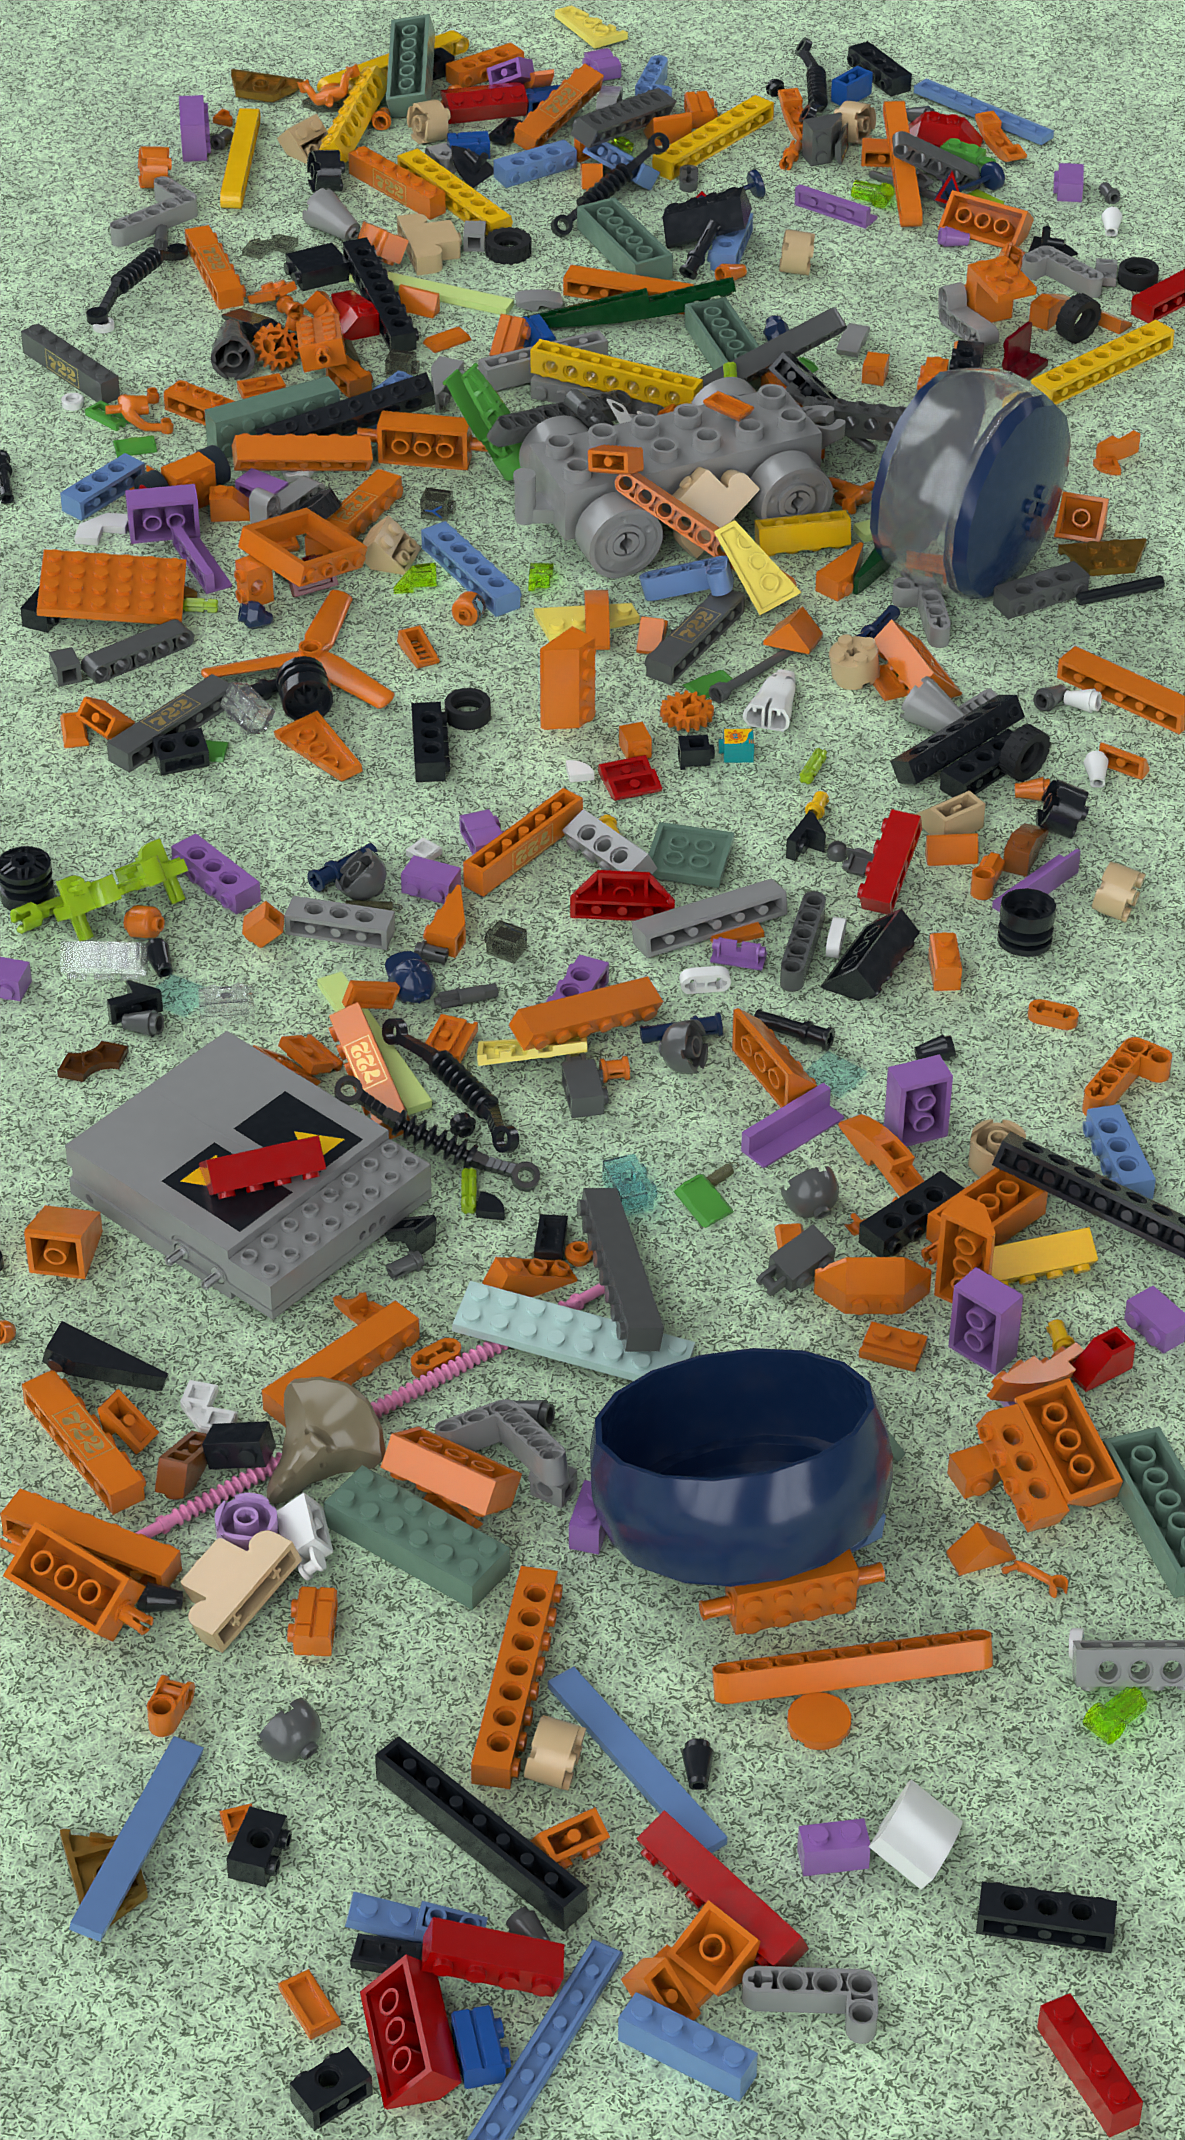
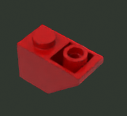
(1104, 1359)

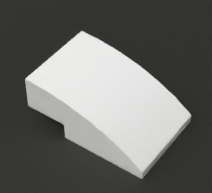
(916, 1835)

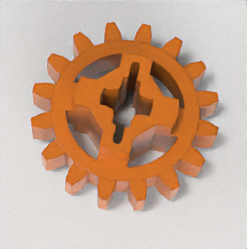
(265, 344)
(687, 711)

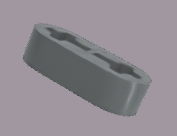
(688, 178)

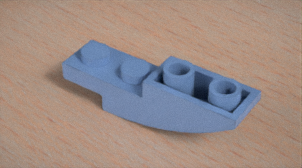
(399, 1920)

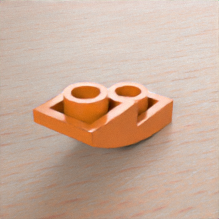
(1119, 448)

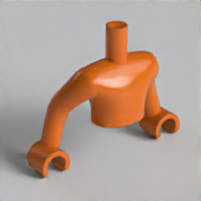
(330, 92)
(135, 405)
(850, 494)

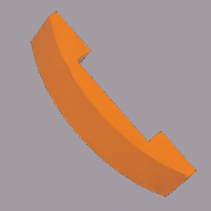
(540, 79)
(791, 108)
(994, 137)
(597, 617)

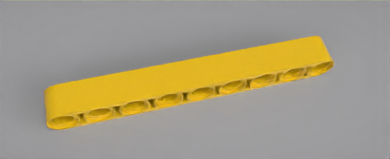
(450, 41)
(240, 158)

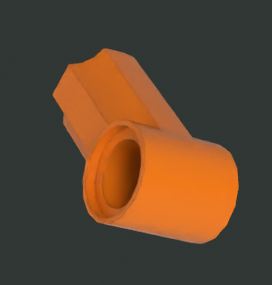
(986, 876)

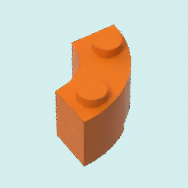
(386, 244)

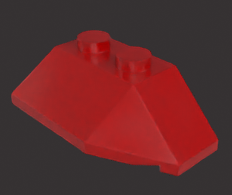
(939, 128)
(620, 896)

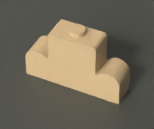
(429, 242)
(713, 500)
(235, 1584)

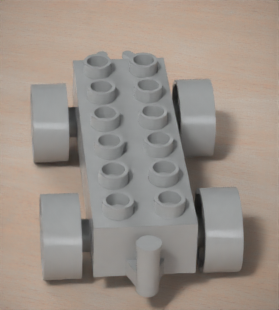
(772, 446)

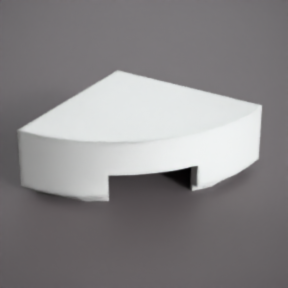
(579, 771)

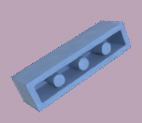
(687, 2046)

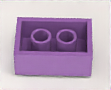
(194, 128)
(157, 509)
(918, 1100)
(985, 1320)

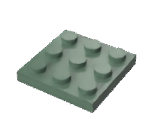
(690, 854)

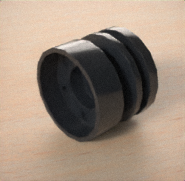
(304, 687)
(25, 877)
(1026, 922)

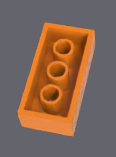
(450, 1471)

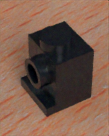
(694, 751)

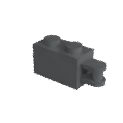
(583, 1086)
(796, 1261)

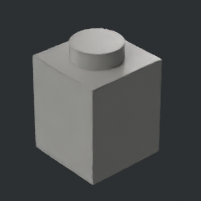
(474, 236)

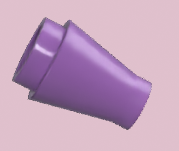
(952, 237)

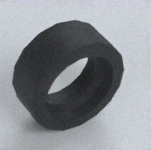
(1129, 273)
(468, 719)

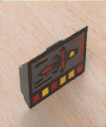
(842, 145)

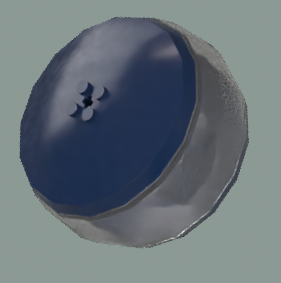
(970, 481)

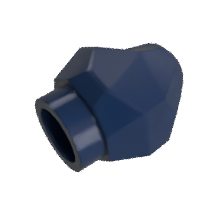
(774, 327)
(254, 615)

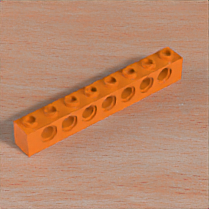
(515, 1677)

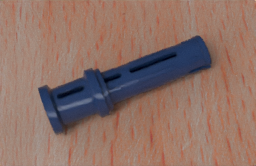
(872, 630)
(320, 878)
(711, 1024)

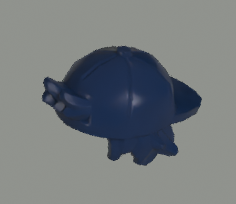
(412, 976)

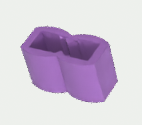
(603, 62)
(479, 829)

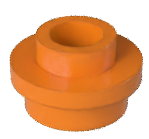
(578, 1253)

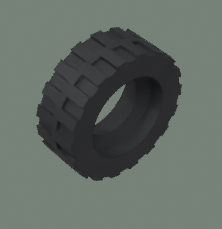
(499, 253)
(1070, 312)
(323, 503)
(1024, 752)

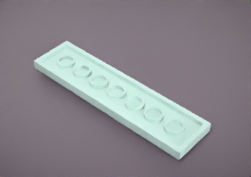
(559, 1333)

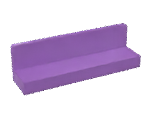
(833, 206)
(199, 561)
(1047, 876)
(790, 1127)

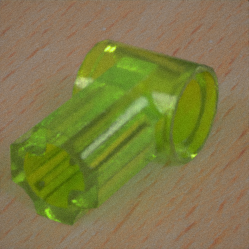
(873, 193)
(1110, 1719)

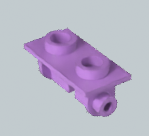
(748, 956)

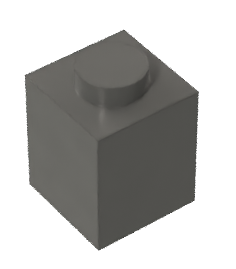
(65, 666)

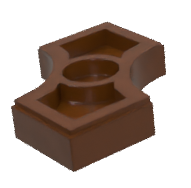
(81, 1065)

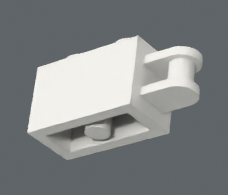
(307, 1528)

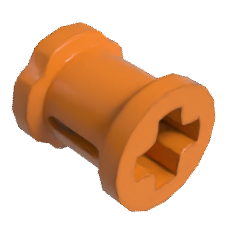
(286, 305)
(615, 1068)

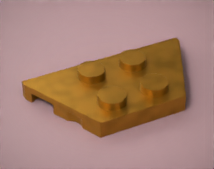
(262, 86)
(1106, 556)
(85, 1859)

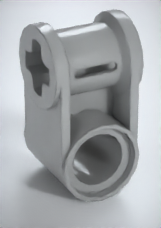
(441, 154)

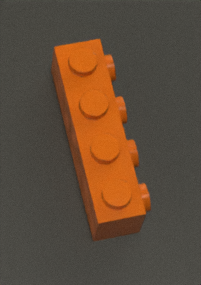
(191, 400)

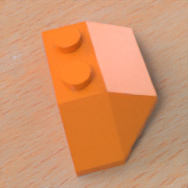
(872, 1284)

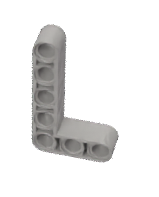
(174, 207)
(517, 1430)

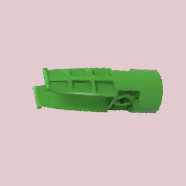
(481, 408)

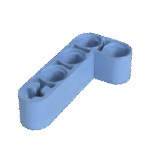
(654, 76)
(687, 578)

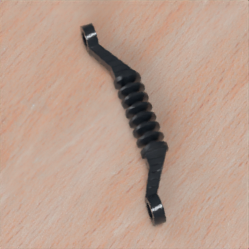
(815, 81)
(610, 183)
(131, 275)
(459, 1082)
(398, 1122)

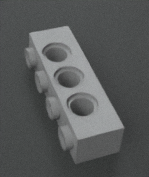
(605, 845)
(339, 922)
(1124, 1653)

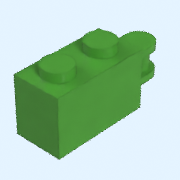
(966, 151)

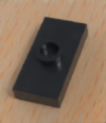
(504, 132)
(551, 1237)
(380, 1953)

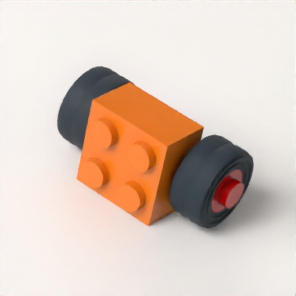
(203, 468)

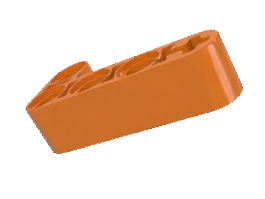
(1131, 1059)

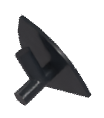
(471, 166)
(1045, 240)

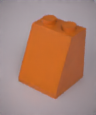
(62, 1241)

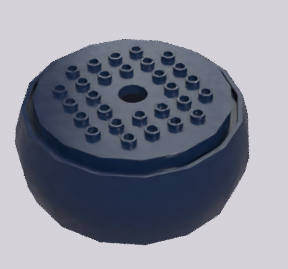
(741, 1466)

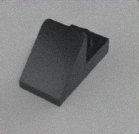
(806, 835)
(138, 999)
(415, 1232)

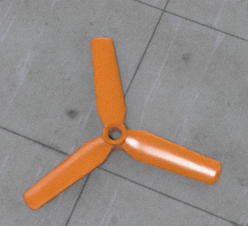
(318, 641)

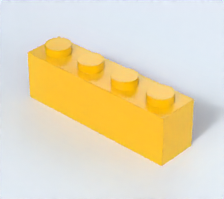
(803, 532)
(1044, 1257)

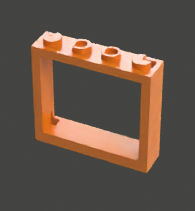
(260, 538)

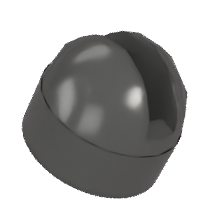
(837, 851)

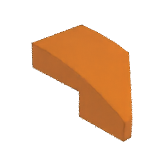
(358, 1308)

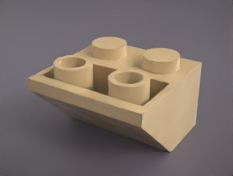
(303, 138)
(390, 548)
(954, 816)

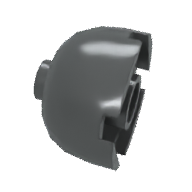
(362, 876)
(684, 1042)
(812, 1193)
(292, 1733)

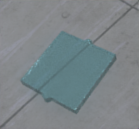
(179, 995)
(835, 1073)

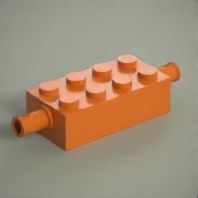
(321, 342)
(423, 440)
(1009, 1202)
(75, 1582)
(796, 1598)

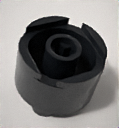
(325, 170)
(1062, 808)

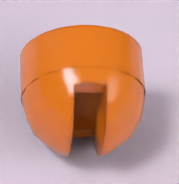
(7, 1331)

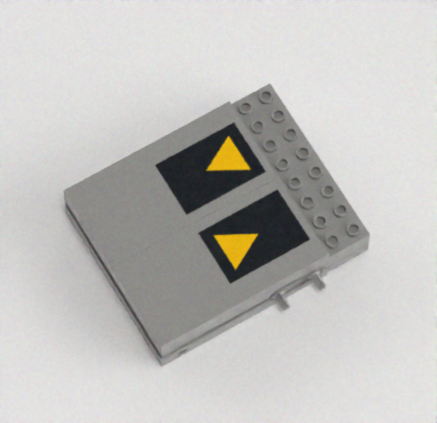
(263, 1243)

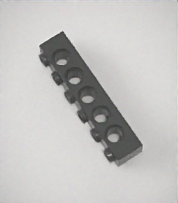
(861, 419)

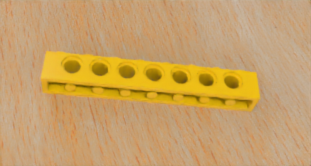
(356, 112)
(714, 136)
(459, 196)
(1105, 361)
(612, 373)

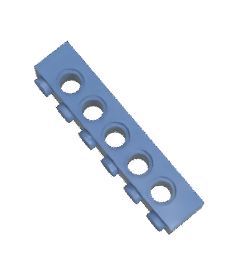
(470, 568)

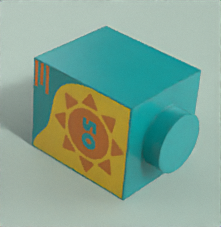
(737, 745)

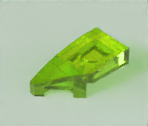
(622, 143)
(540, 575)
(417, 576)

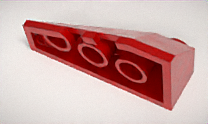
(357, 315)

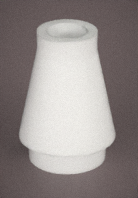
(1111, 219)
(1086, 700)
(1096, 768)

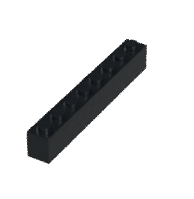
(481, 1833)

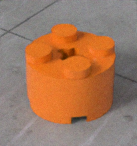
(152, 163)

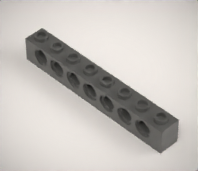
(621, 117)

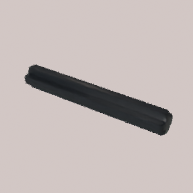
(1120, 590)

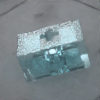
(631, 1183)

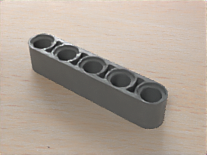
(933, 159)
(585, 409)
(137, 651)
(802, 941)

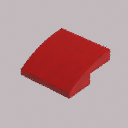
(629, 777)

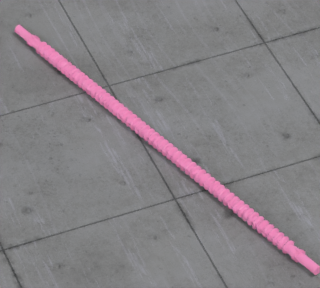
(165, 1523)

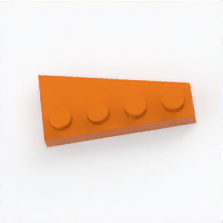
(320, 745)

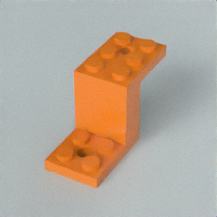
(994, 286)

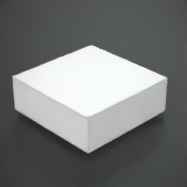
(424, 849)

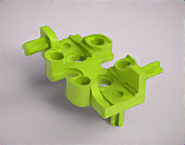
(147, 870)

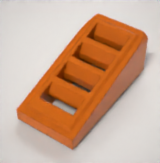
(414, 634)

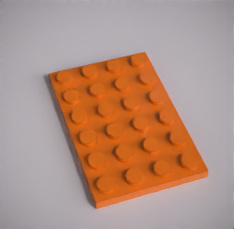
(111, 587)

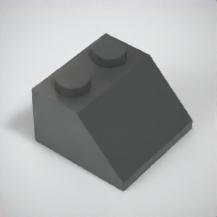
(820, 137)

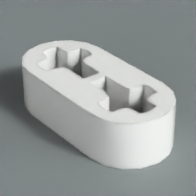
(836, 937)
(705, 979)

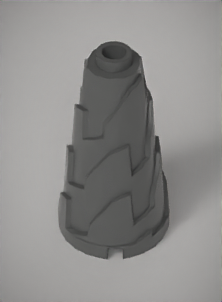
(232, 351)

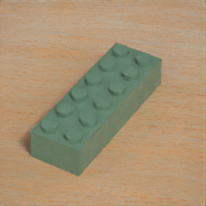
(410, 63)
(624, 239)
(719, 332)
(265, 409)
(1154, 1499)
(417, 1537)

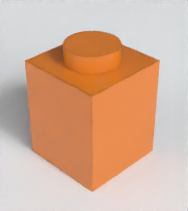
(875, 368)
(635, 740)
(263, 924)

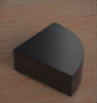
(489, 1207)

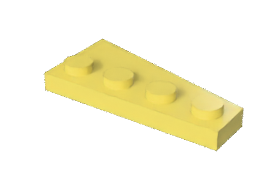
(589, 28)
(758, 573)
(559, 619)
(510, 1050)

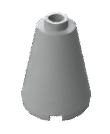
(330, 215)
(930, 706)

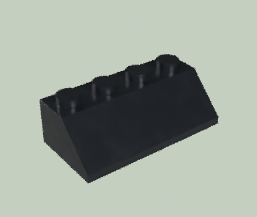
(688, 220)
(872, 957)

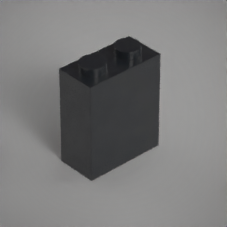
(317, 266)

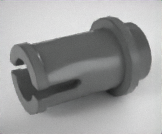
(219, 140)
(1110, 194)
(431, 952)
(411, 1262)

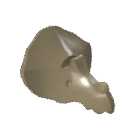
(327, 1434)

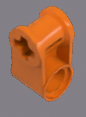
(168, 1705)

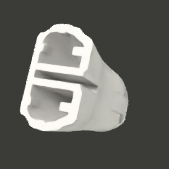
(773, 702)

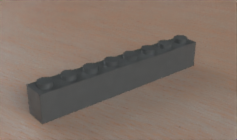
(620, 1270)

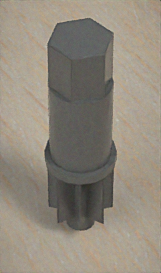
(161, 237)
(467, 995)

